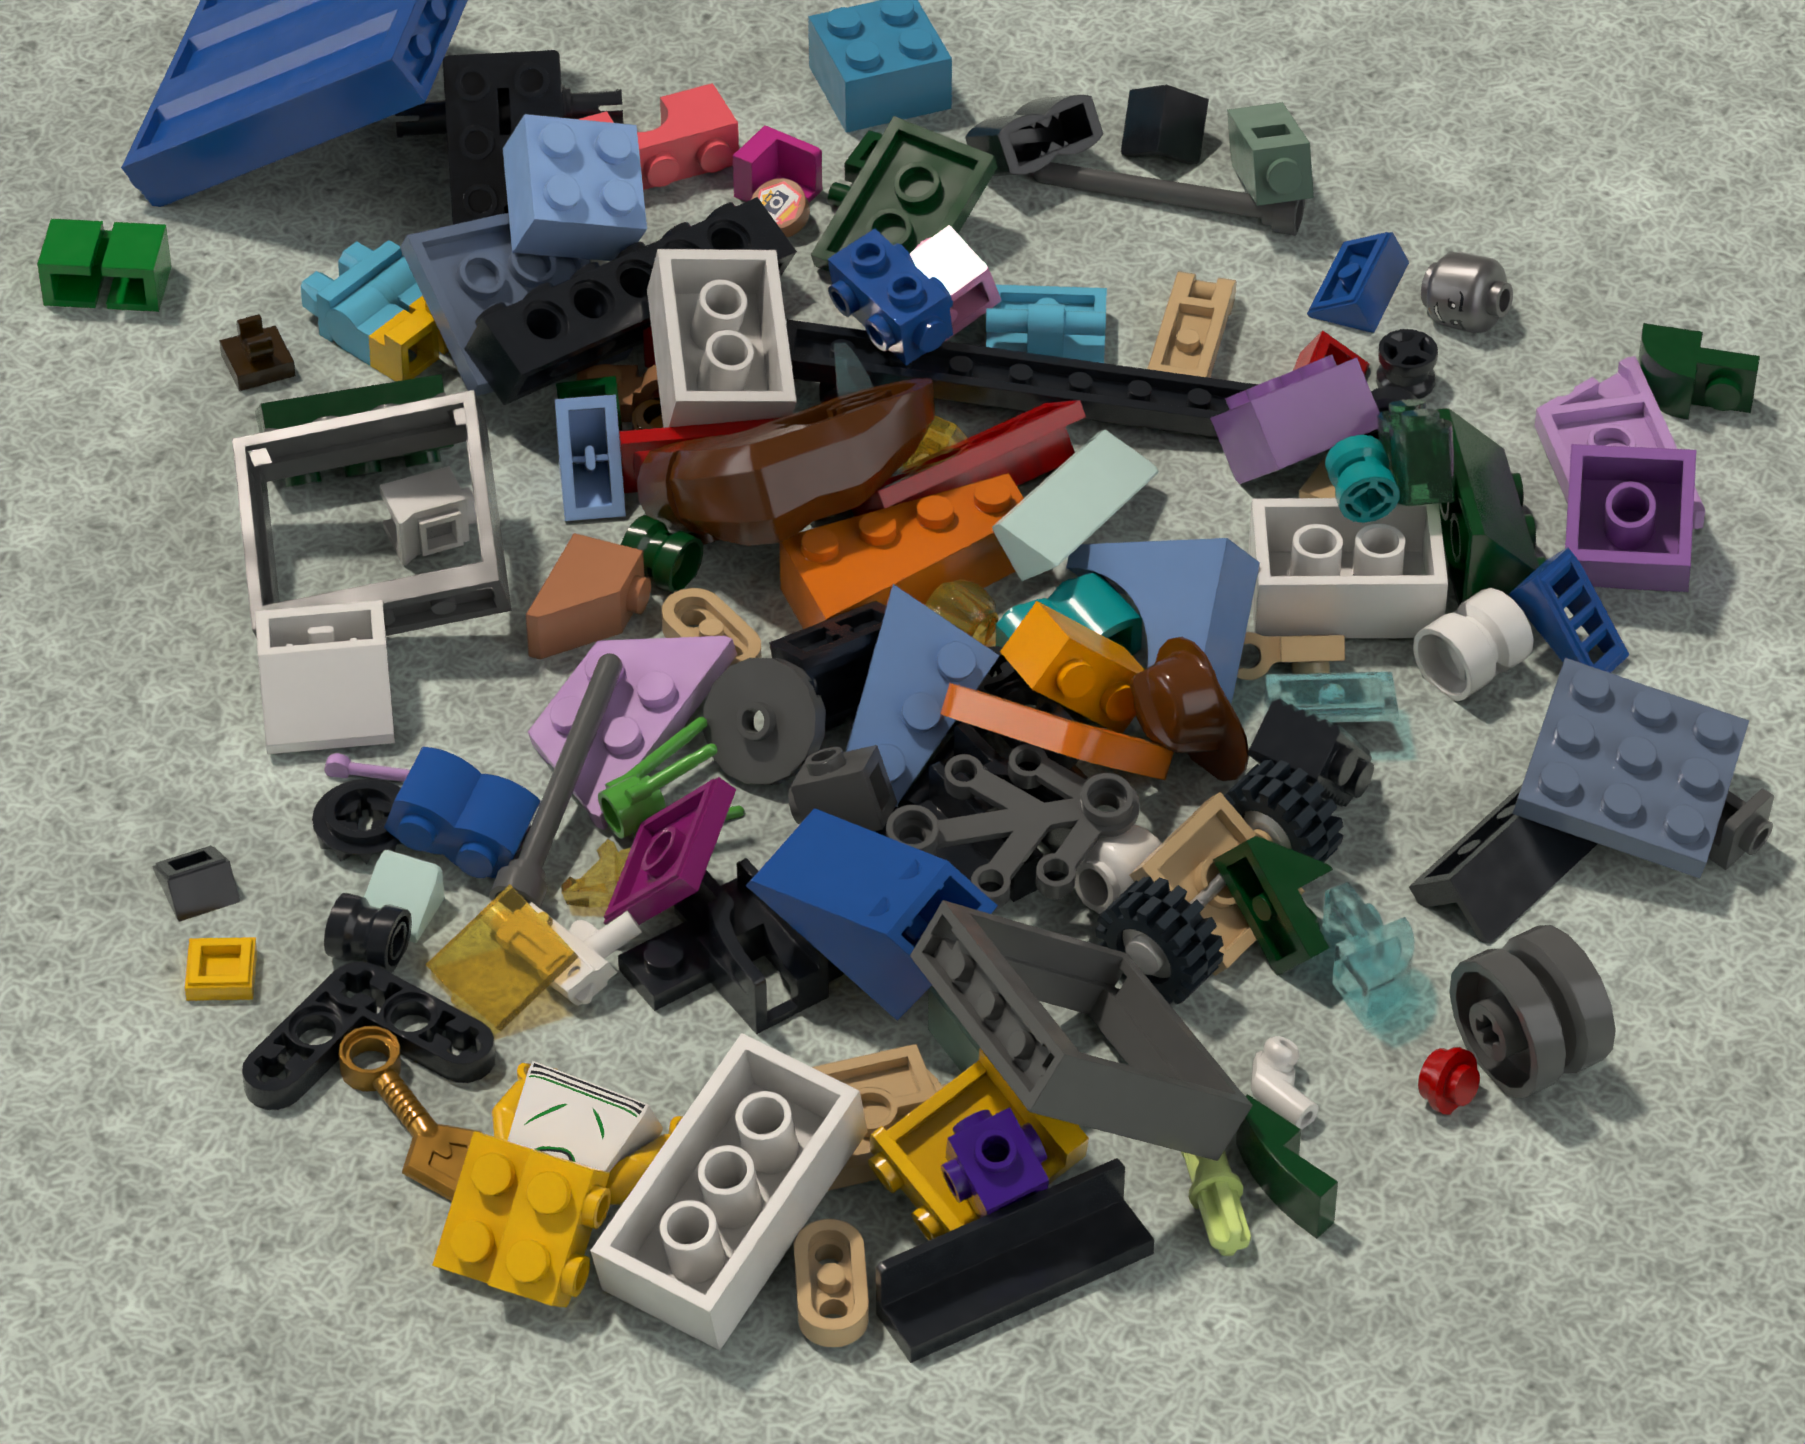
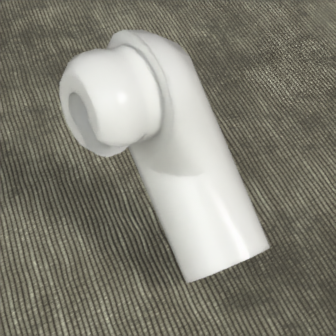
(1274, 1082)

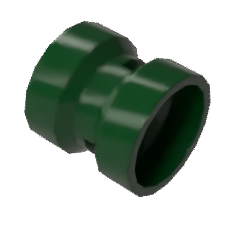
(668, 557)

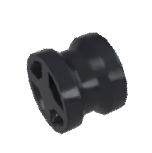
(1407, 361)

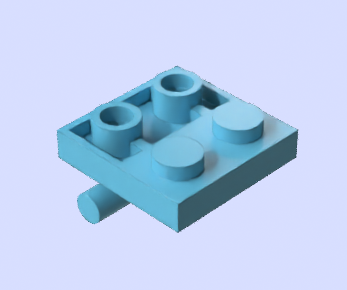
(1049, 321)

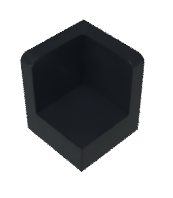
(1164, 123)

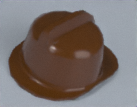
(1188, 711)

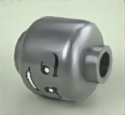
(1466, 292)

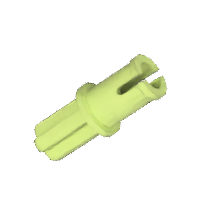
(1218, 1197)

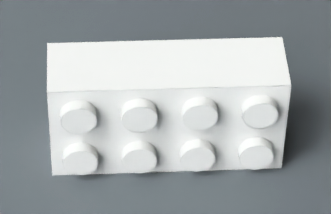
(729, 1191)

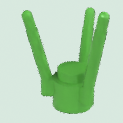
(637, 796)

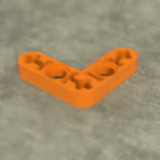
(1057, 733)

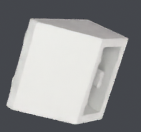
(324, 677)

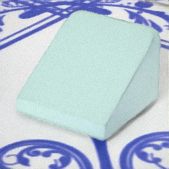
(409, 885)

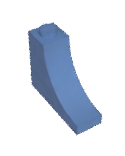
(1182, 591)

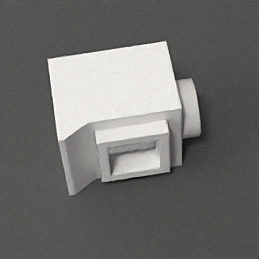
(427, 513)

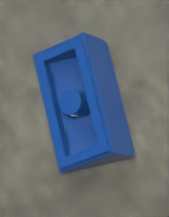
(1360, 282)

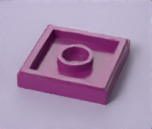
(671, 853)

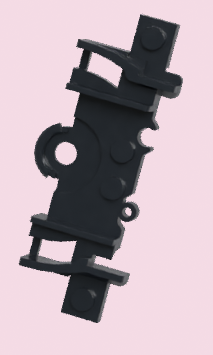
(733, 927)

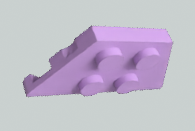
(1606, 414)
(651, 702)

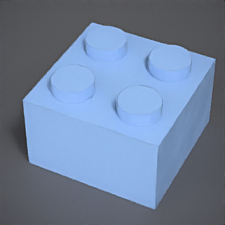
(574, 187)

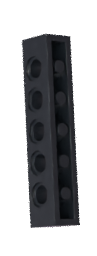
(602, 306)

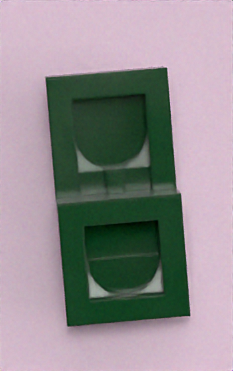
(1272, 1156)

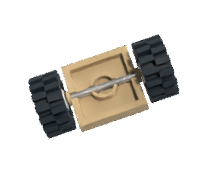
(1179, 911)

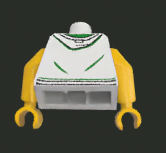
(581, 1125)

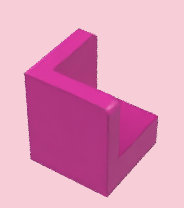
(776, 156)

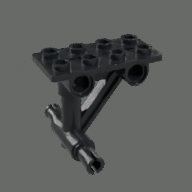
(482, 109)

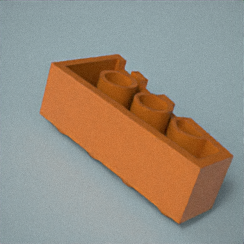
(902, 545)

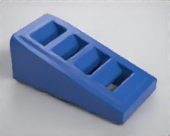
(1546, 612)

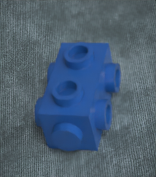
(890, 297)

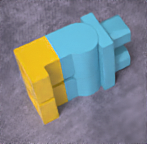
(375, 311)

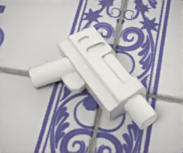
(591, 971)

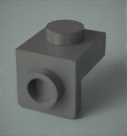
(1742, 828)

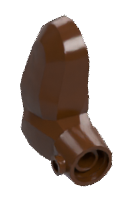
(789, 471)

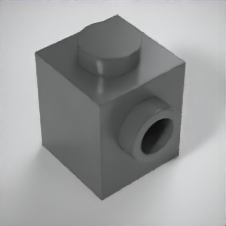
(844, 785)

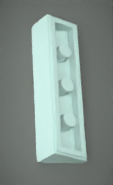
(1072, 504)

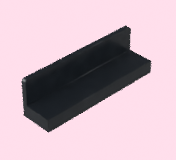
(1500, 869)
(1009, 1261)

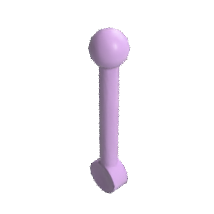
(341, 766)

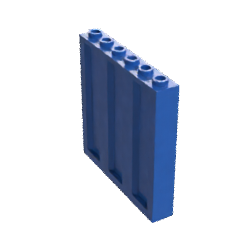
(280, 79)

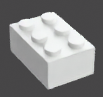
(719, 336)
(1343, 574)

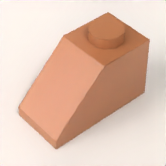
(586, 596)

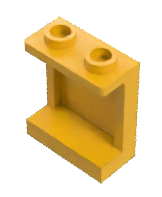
(915, 1147)

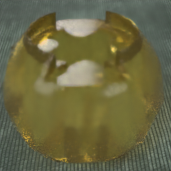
(966, 607)

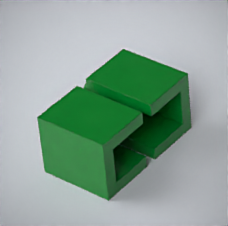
(82, 253)

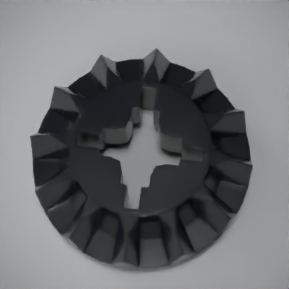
(338, 817)

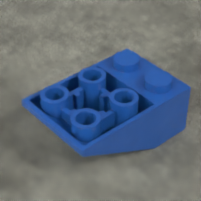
(863, 902)

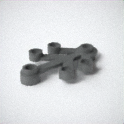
(1023, 818)

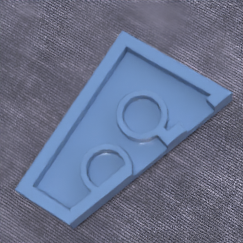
(908, 685)

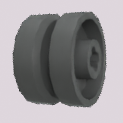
(1532, 1010)

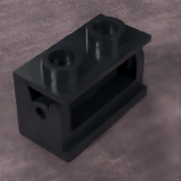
(835, 657)

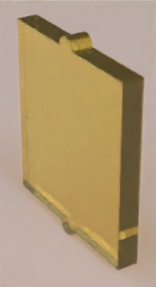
(502, 960)

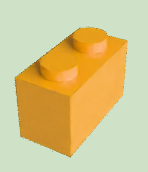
(1074, 666)

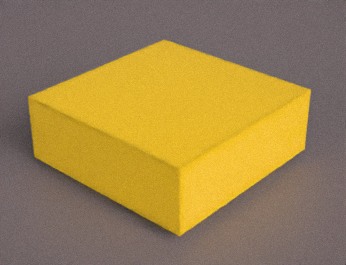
(221, 969)

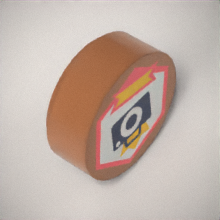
(785, 204)

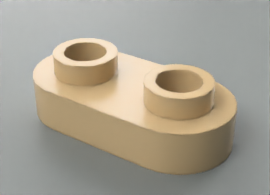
(714, 618)
(831, 1286)

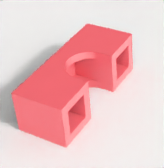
(693, 139)

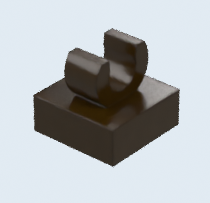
(256, 354)

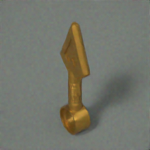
(435, 1149)

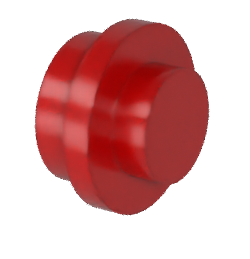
(1449, 1079)

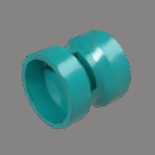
(1362, 478)

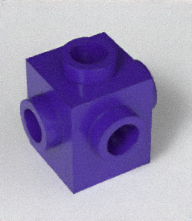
(994, 1161)

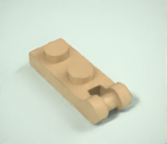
(1193, 325)

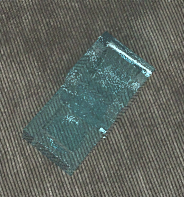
(1370, 957)

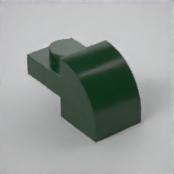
(1688, 374)

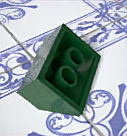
(346, 402)
(1485, 528)

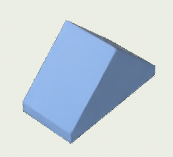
(589, 457)

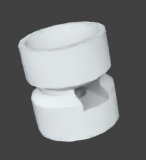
(1473, 644)

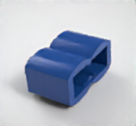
(461, 813)

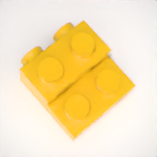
(523, 1220)

